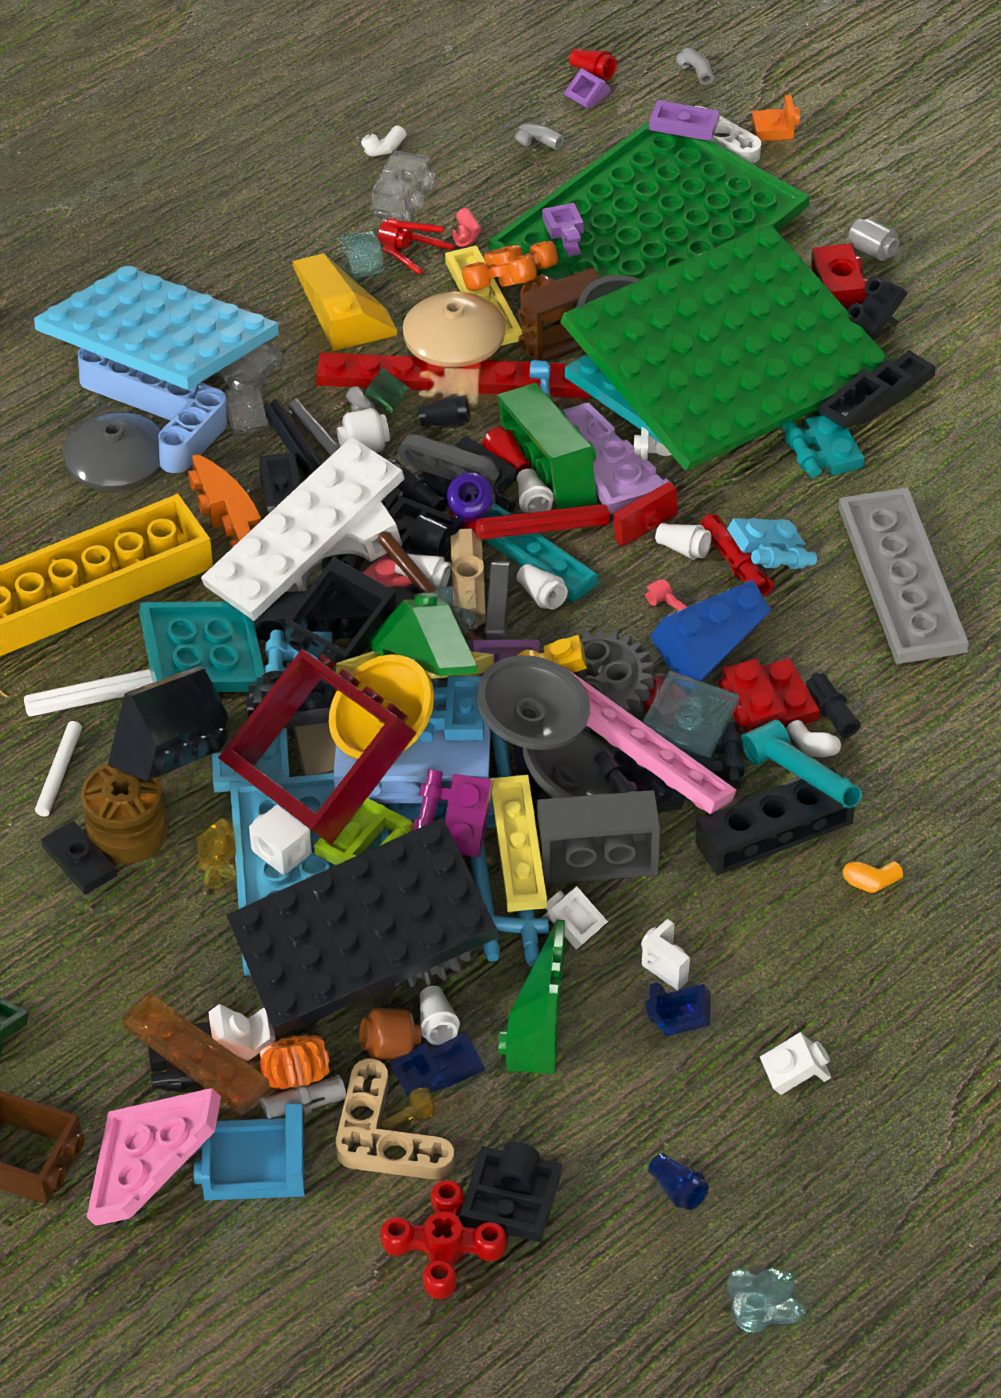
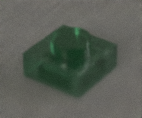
(386, 391)

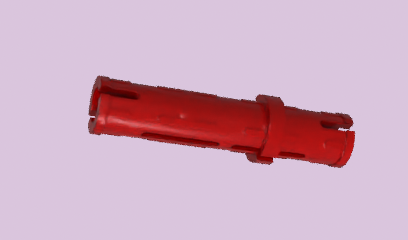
(740, 562)

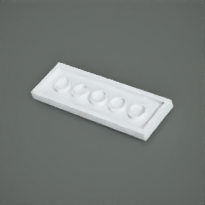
(302, 528)

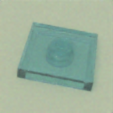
(691, 713)

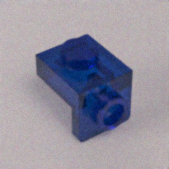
(679, 1009)

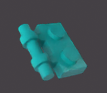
(833, 444)

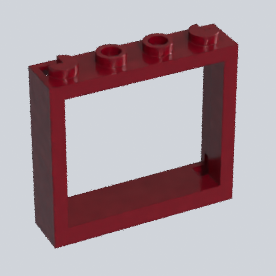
(275, 713)

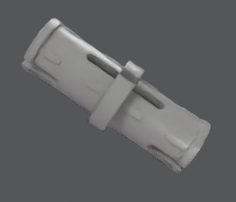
(310, 1097)

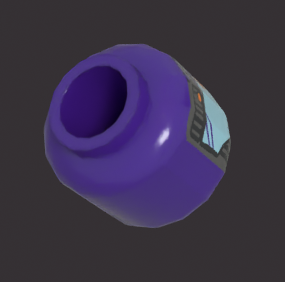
(471, 486)

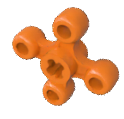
(510, 265)

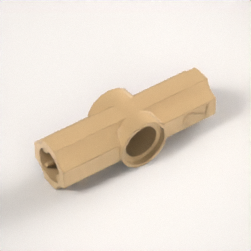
(468, 573)

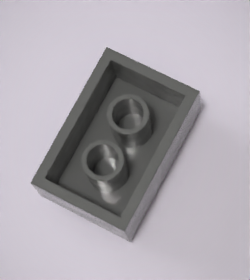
(598, 836)

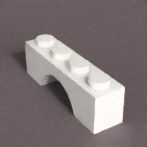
(360, 540)

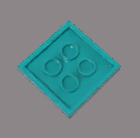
(204, 636)

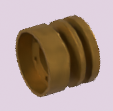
(124, 814)

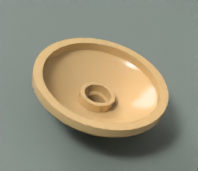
(453, 329)

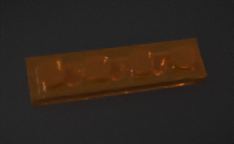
(195, 1053)

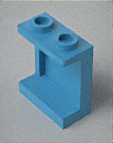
(254, 1158)

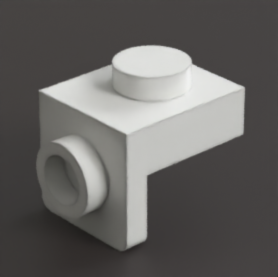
(795, 1062)

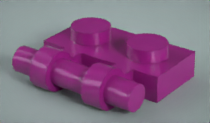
(466, 808)

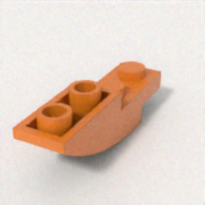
(222, 499)

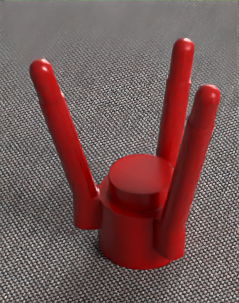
(396, 235)

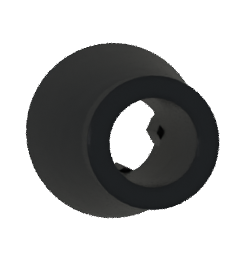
(447, 411)

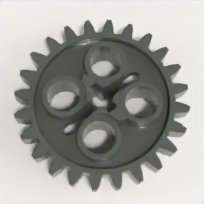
(617, 669)

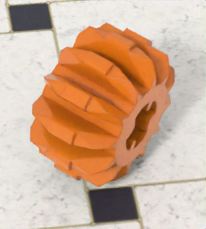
(295, 1061)

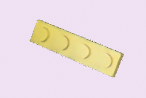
(456, 262)
(518, 844)

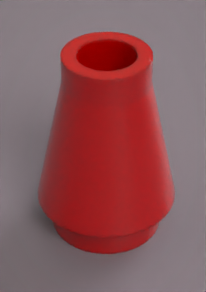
(596, 62)
(504, 445)

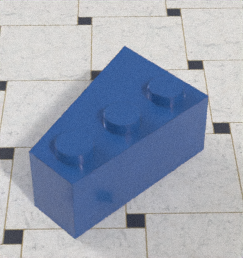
(708, 632)

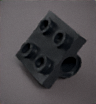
(424, 528)
(512, 1190)

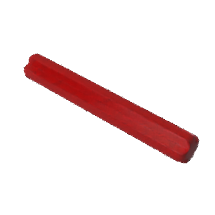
(542, 521)

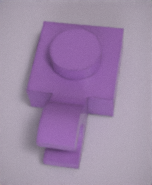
(566, 223)

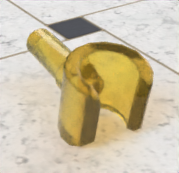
(421, 1109)

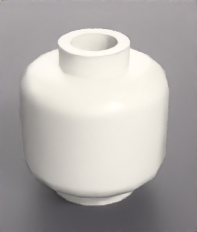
(365, 427)

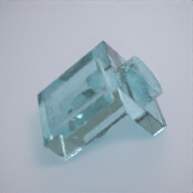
(363, 254)

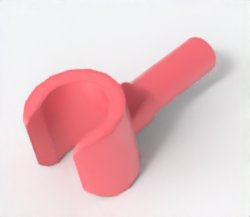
(661, 591)

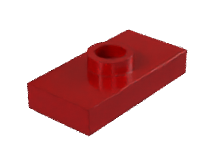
(645, 513)

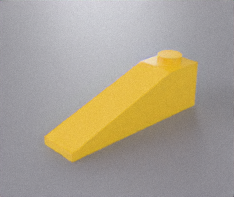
(341, 305)

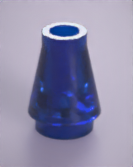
(681, 1183)

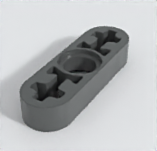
(498, 600)

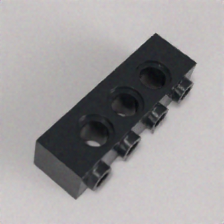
(768, 825)

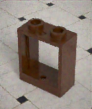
(543, 300)
(46, 1122)

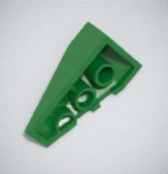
(427, 634)
(534, 1018)

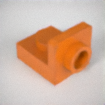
(776, 123)

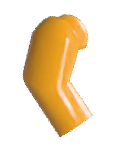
(870, 878)

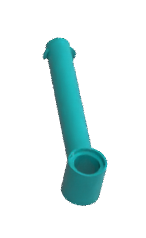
(774, 743)

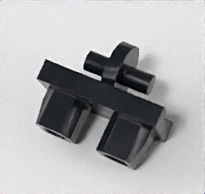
(878, 307)

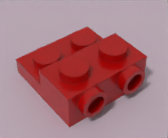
(768, 694)

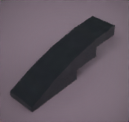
(877, 391)

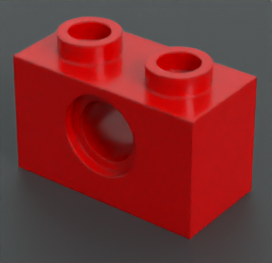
(840, 272)

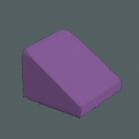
(587, 89)

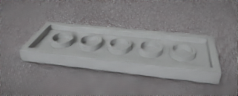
(903, 576)

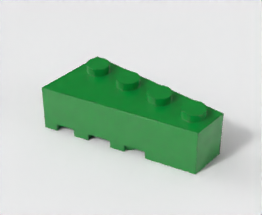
(551, 445)

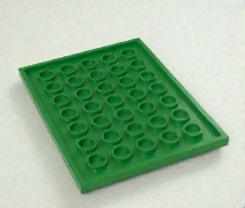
(657, 205)
(724, 345)

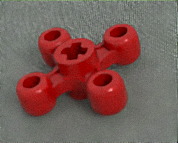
(443, 1239)

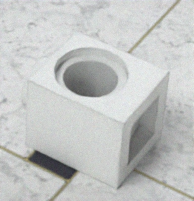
(280, 839)

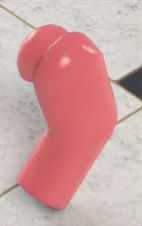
(468, 228)

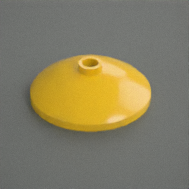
(397, 682)

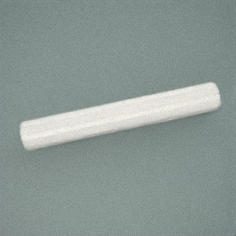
(85, 693)

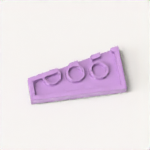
(618, 471)

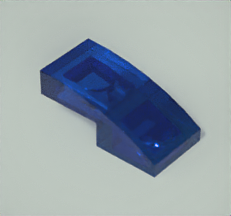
(438, 1067)

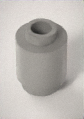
(874, 239)

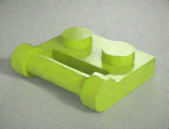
(362, 831)

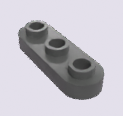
(444, 459)

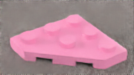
(145, 1148)

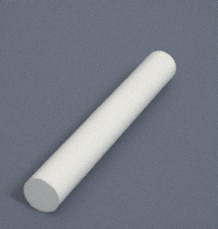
(58, 768)

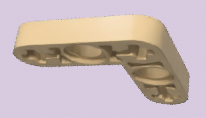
(368, 1132)

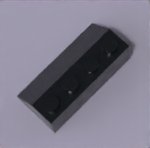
(168, 725)

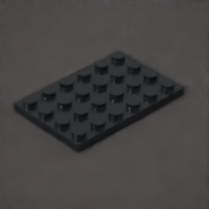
(361, 926)

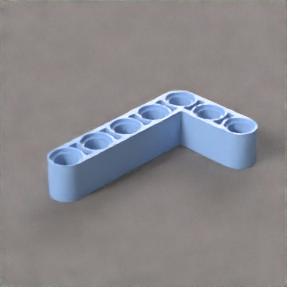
(194, 414)

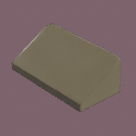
(315, 748)

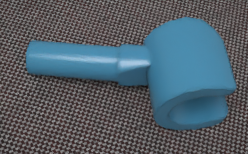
(541, 370)

